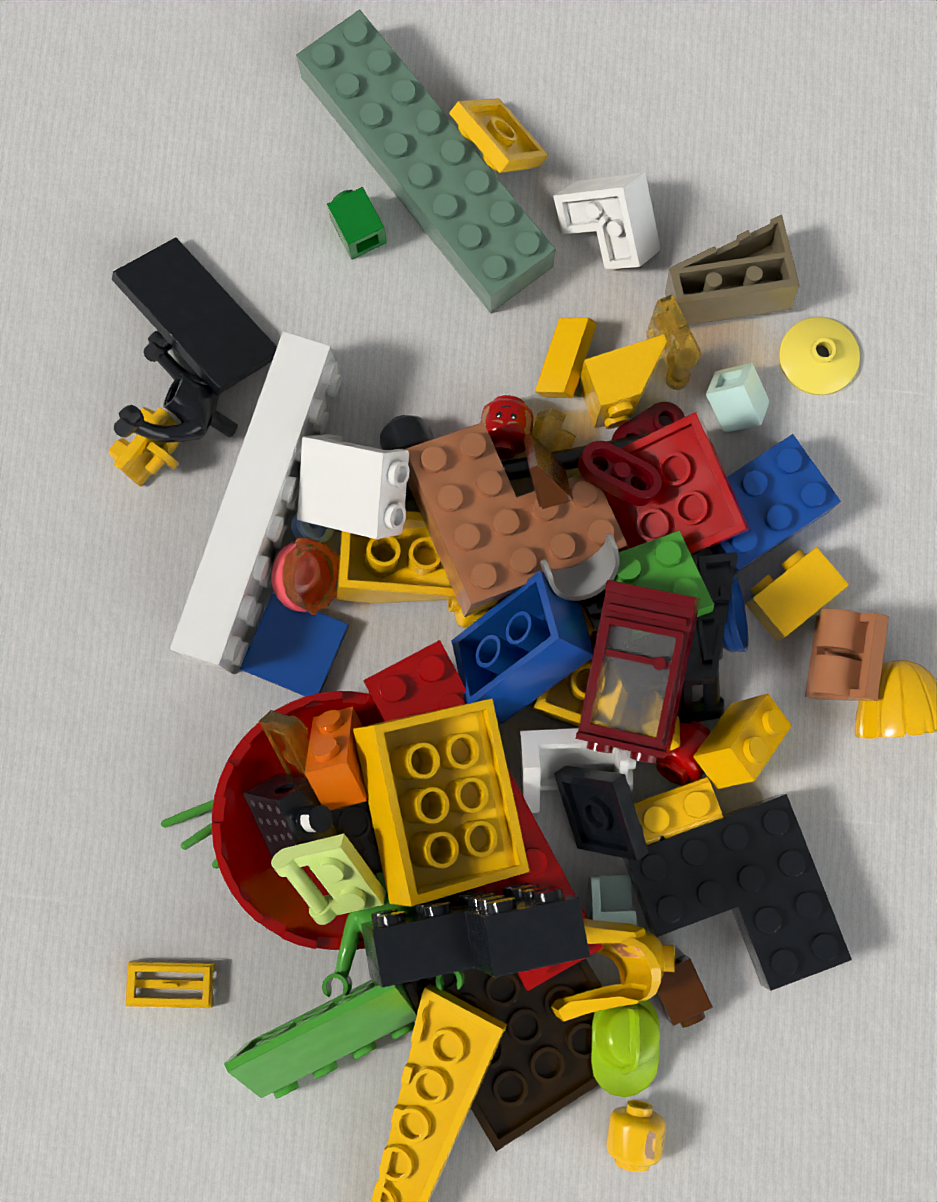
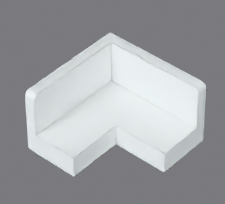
(619, 213)

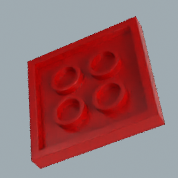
(692, 494)

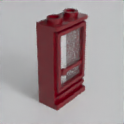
(638, 671)

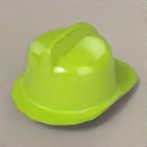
(625, 1048)

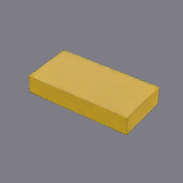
(565, 357)

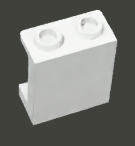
(352, 486)
(550, 750)

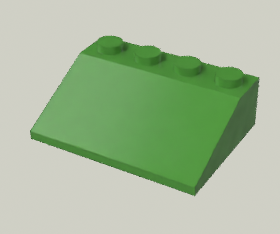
(321, 1037)

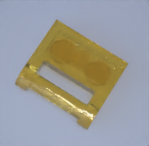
(681, 349)

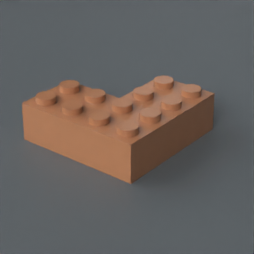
(488, 534)

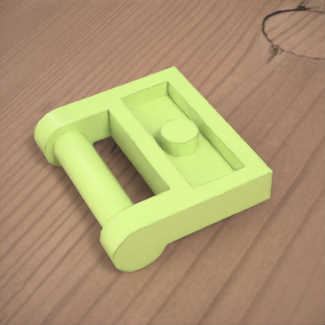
(340, 871)

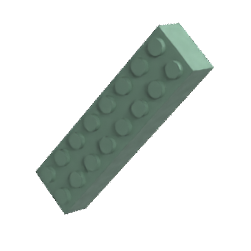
(426, 161)

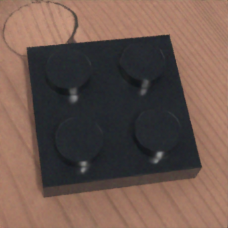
(601, 812)

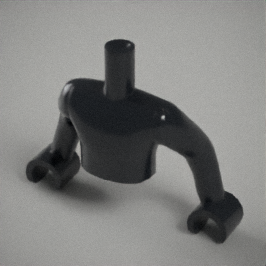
(187, 399)

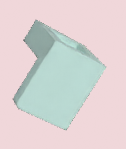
(738, 397)
(611, 899)

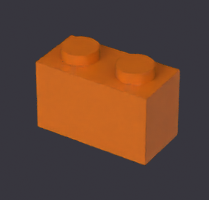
(334, 760)

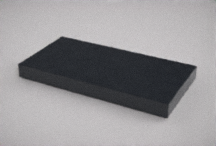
(195, 315)

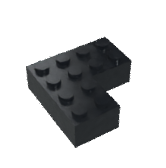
(762, 872)
(486, 932)

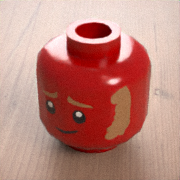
(507, 423)

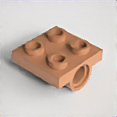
(847, 655)

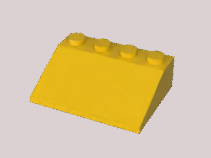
(441, 802)

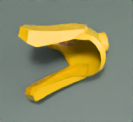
(640, 964)

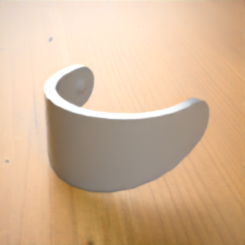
(588, 576)

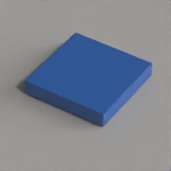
(294, 648)

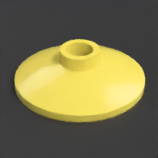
(809, 370)

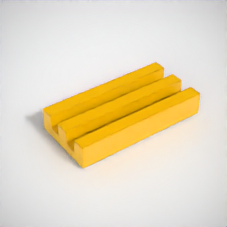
(206, 984)

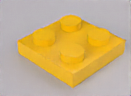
(498, 135)

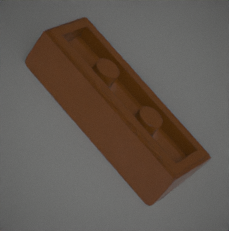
(547, 474)

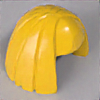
(904, 703)

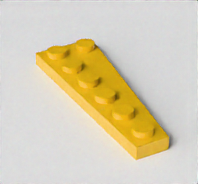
(438, 1087)

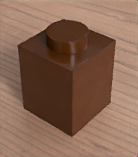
(683, 994)

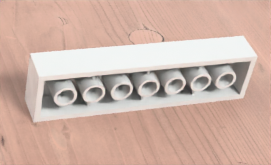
(257, 505)

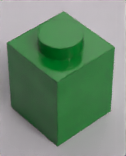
(356, 222)

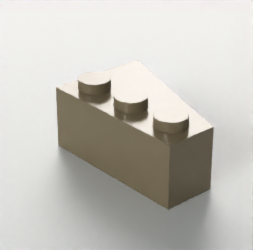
(737, 279)

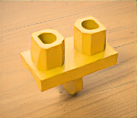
(144, 455)

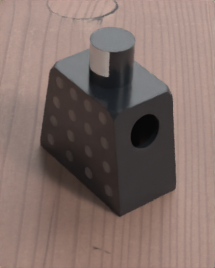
(288, 812)

